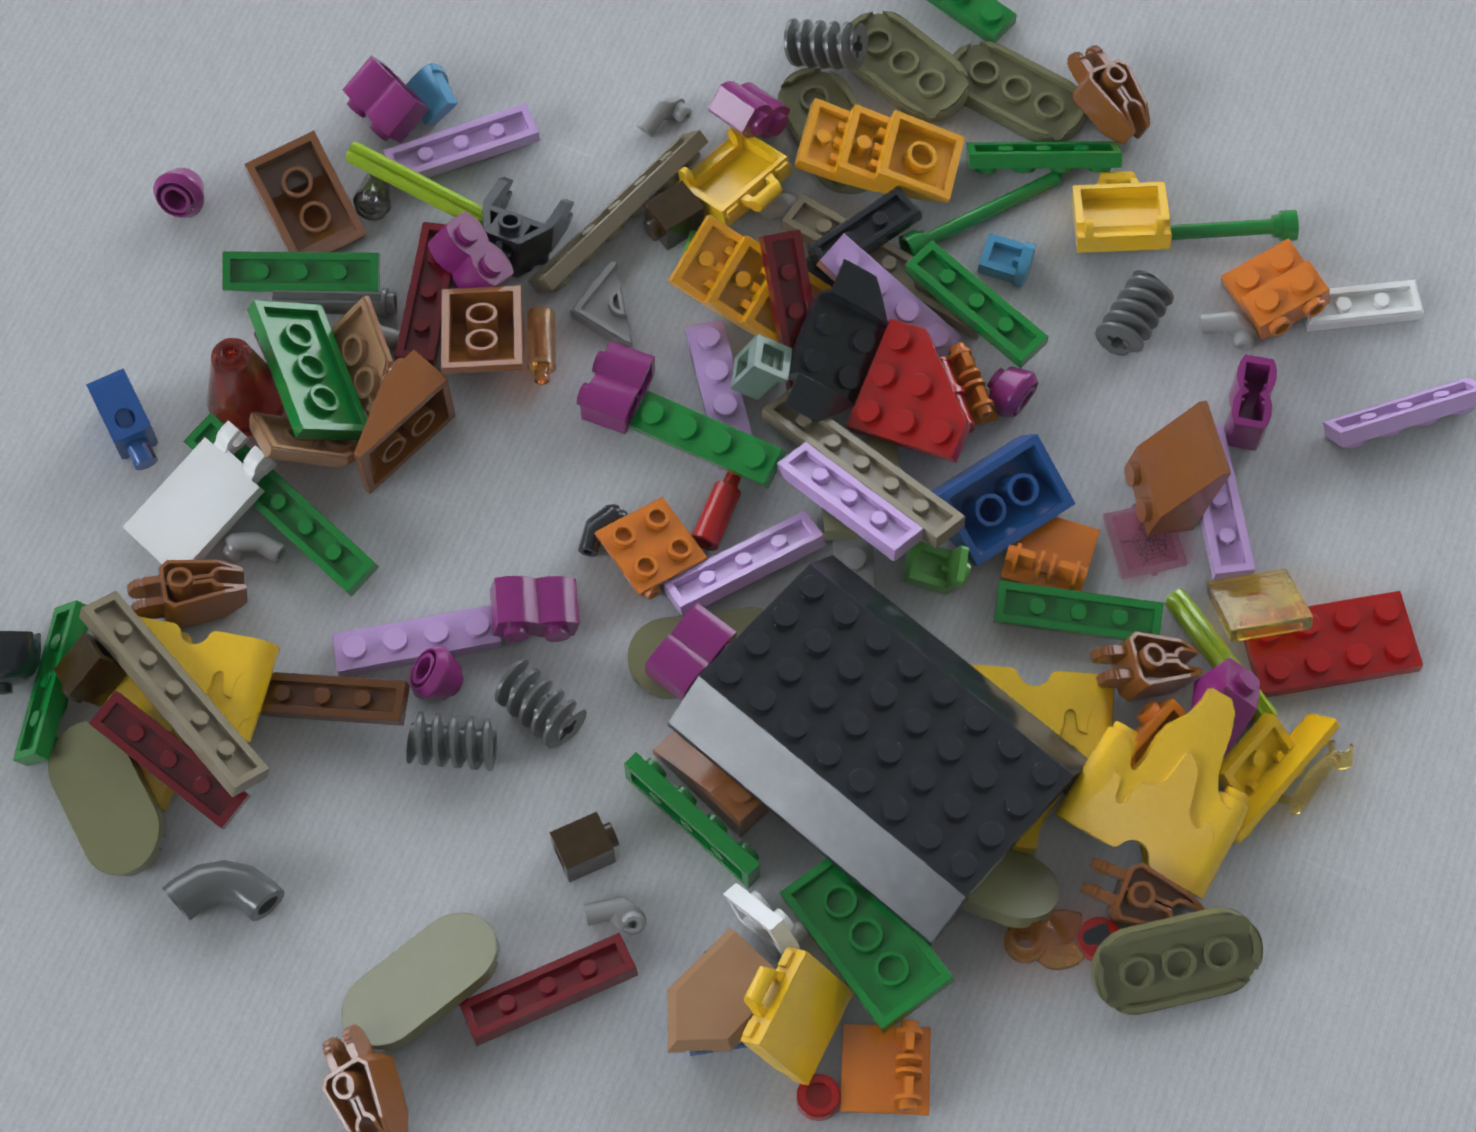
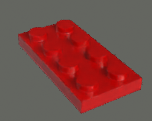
(1346, 645)

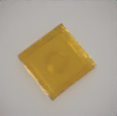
(1259, 605)

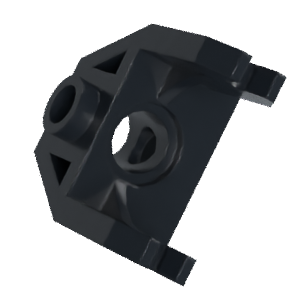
(524, 237)

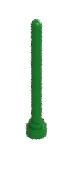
(1280, 226)
(915, 241)

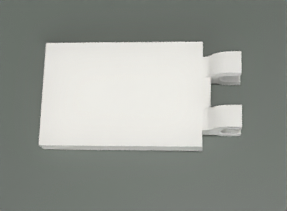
(201, 498)

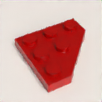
(910, 396)

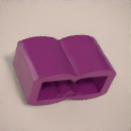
(385, 100)
(749, 110)
(468, 255)
(617, 387)
(1250, 402)
(534, 607)
(689, 650)

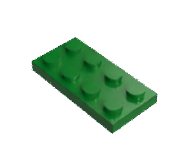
(308, 370)
(866, 944)

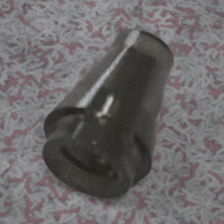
(372, 198)

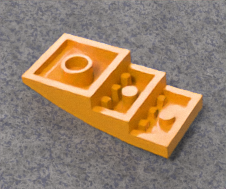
(879, 151)
(729, 277)

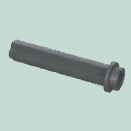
(341, 301)

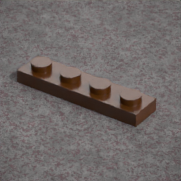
(336, 698)

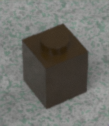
(673, 215)
(89, 672)
(584, 846)

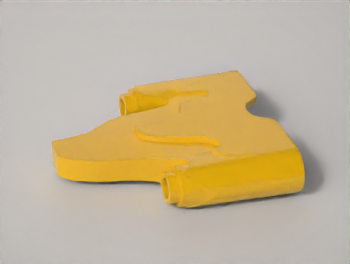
(226, 667)
(1069, 706)
(1167, 798)

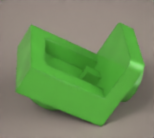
(936, 568)

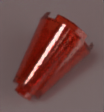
(240, 385)

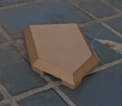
(363, 350)
(279, 442)
(708, 999)

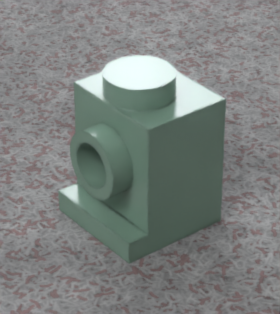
(760, 367)

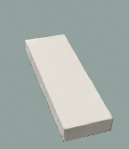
(1369, 306)

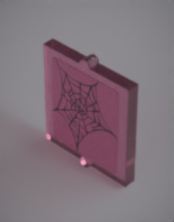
(1138, 552)

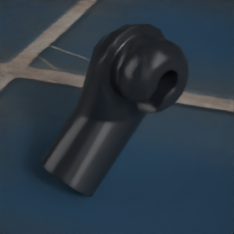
(589, 542)

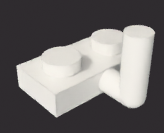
(771, 926)

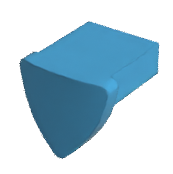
(433, 89)
(1007, 259)

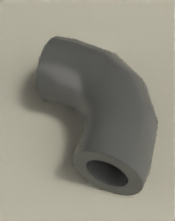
(224, 883)

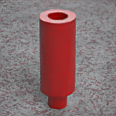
(717, 512)

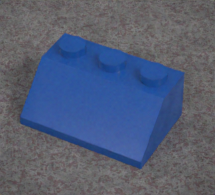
(1005, 497)

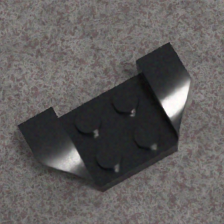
(837, 344)

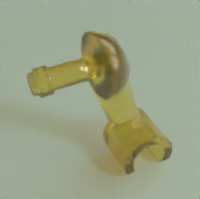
(1315, 776)

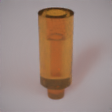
(541, 343)

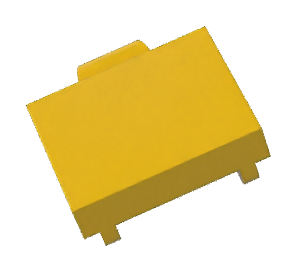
(737, 177)
(1121, 214)
(794, 1013)

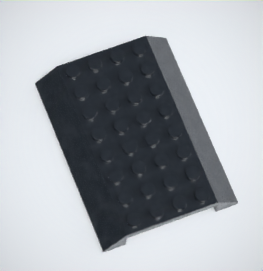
(876, 744)

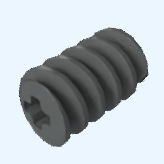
(825, 44)
(1134, 314)
(536, 707)
(452, 741)

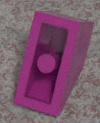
(1236, 683)

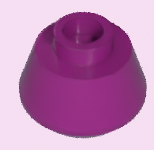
(179, 192)
(1012, 390)
(436, 675)

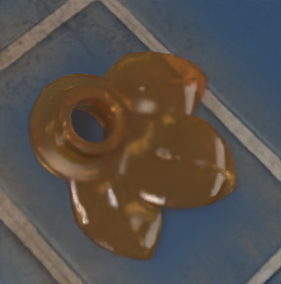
(1050, 941)

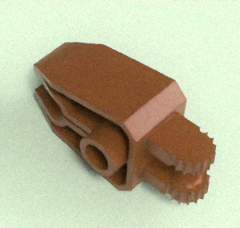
(1109, 94)
(190, 592)
(1146, 666)
(1139, 894)
(363, 1085)

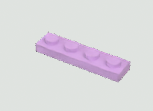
(467, 142)
(898, 300)
(713, 372)
(1393, 416)
(850, 501)
(1226, 530)
(745, 563)
(404, 641)

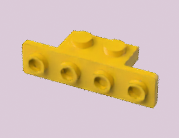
(1270, 761)

